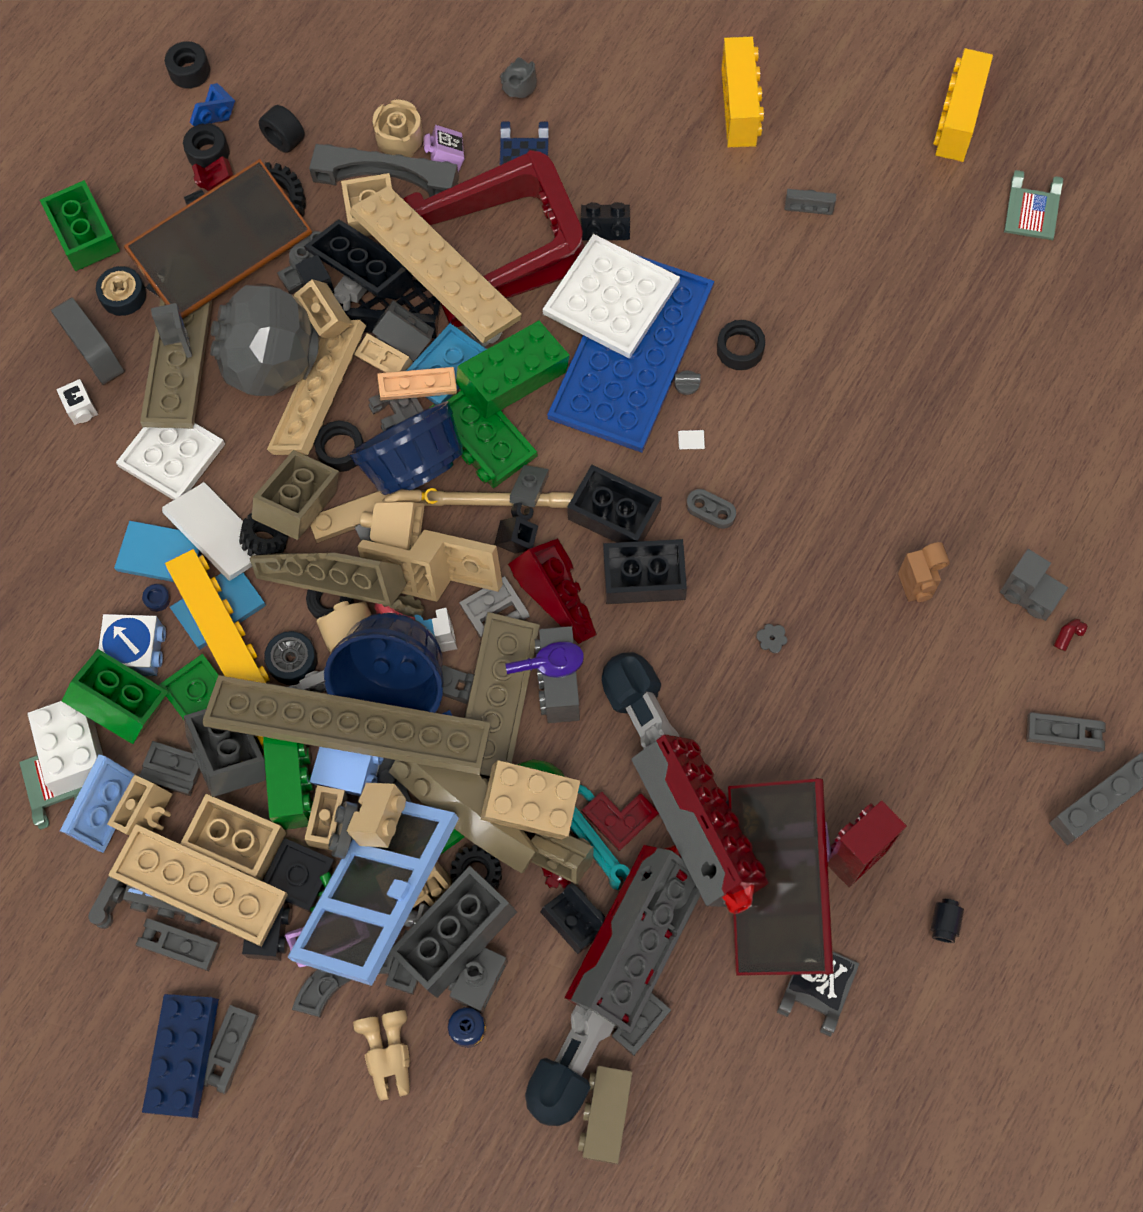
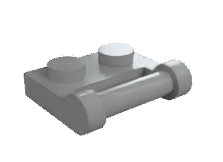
(491, 601)

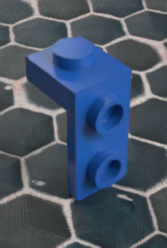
(216, 107)

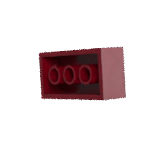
(864, 842)

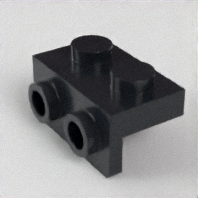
(605, 221)
(574, 917)

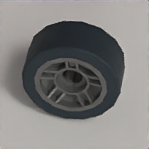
(277, 655)

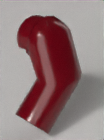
(1067, 632)

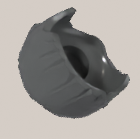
(519, 79)

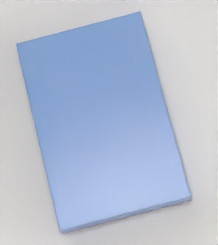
(96, 804)

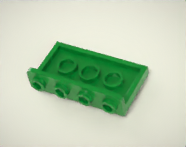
(491, 443)

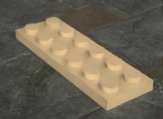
(315, 394)
(198, 885)

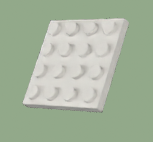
(611, 296)

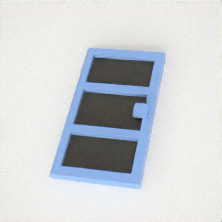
(373, 897)

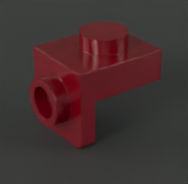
(213, 174)

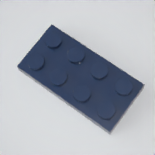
(180, 1056)

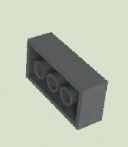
(453, 932)

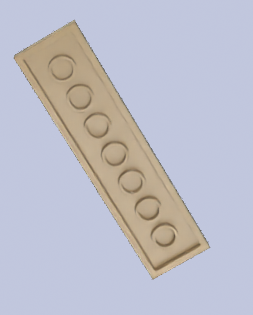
(435, 264)

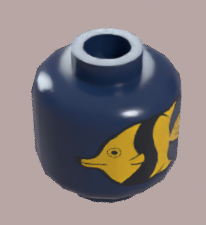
(470, 1037)

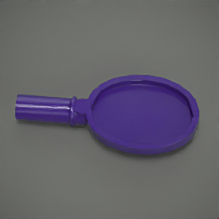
(553, 660)

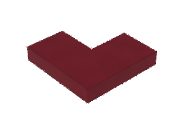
(617, 825)

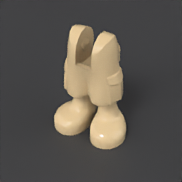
(388, 1061)

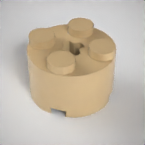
(398, 128)
(340, 621)

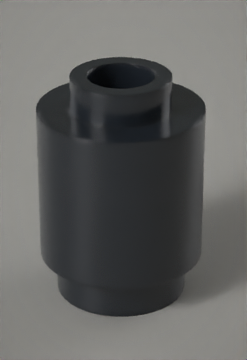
(947, 921)

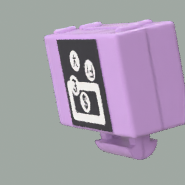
(445, 145)

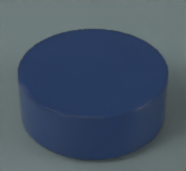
(156, 597)

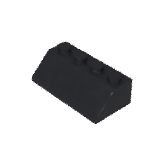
(361, 260)

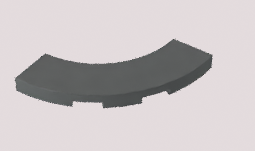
(322, 986)

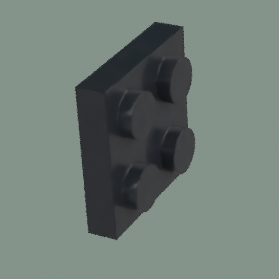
(298, 873)

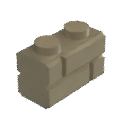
(563, 857)

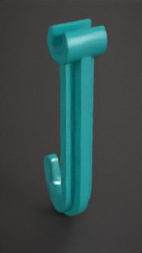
(601, 853)

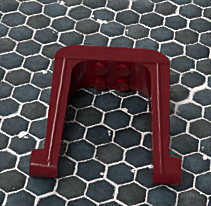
(522, 177)

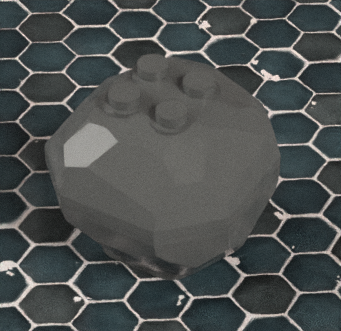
(263, 340)

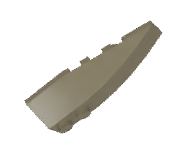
(333, 574)
(465, 796)

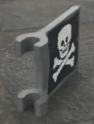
(822, 992)

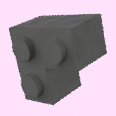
(1032, 587)

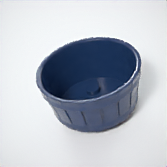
(411, 450)
(388, 663)

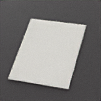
(691, 439)

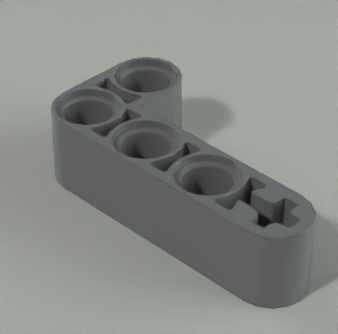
(87, 340)

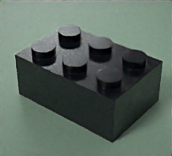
(613, 507)
(644, 571)

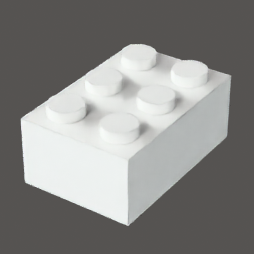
(65, 746)

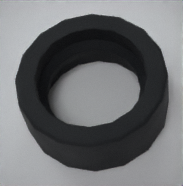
(746, 328)
(329, 431)

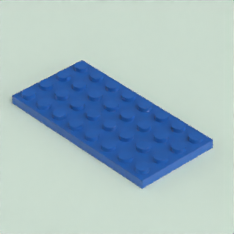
(622, 395)

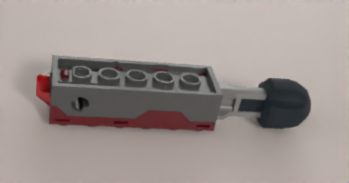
(685, 791)
(616, 976)

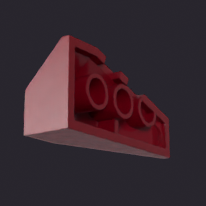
(548, 580)

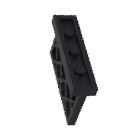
(371, 316)

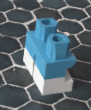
(441, 629)

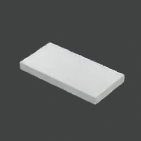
(210, 528)

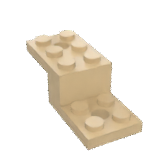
(437, 561)

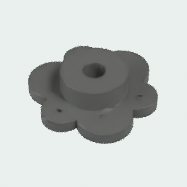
(777, 633)

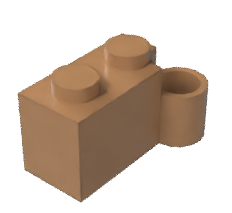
(920, 572)

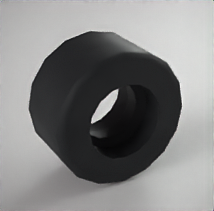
(184, 53)
(281, 128)
(205, 135)

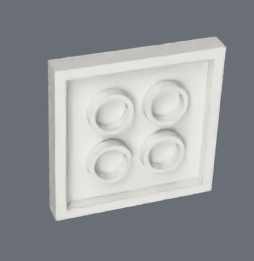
(170, 457)

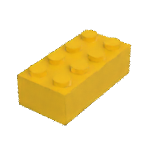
(741, 92)
(962, 104)

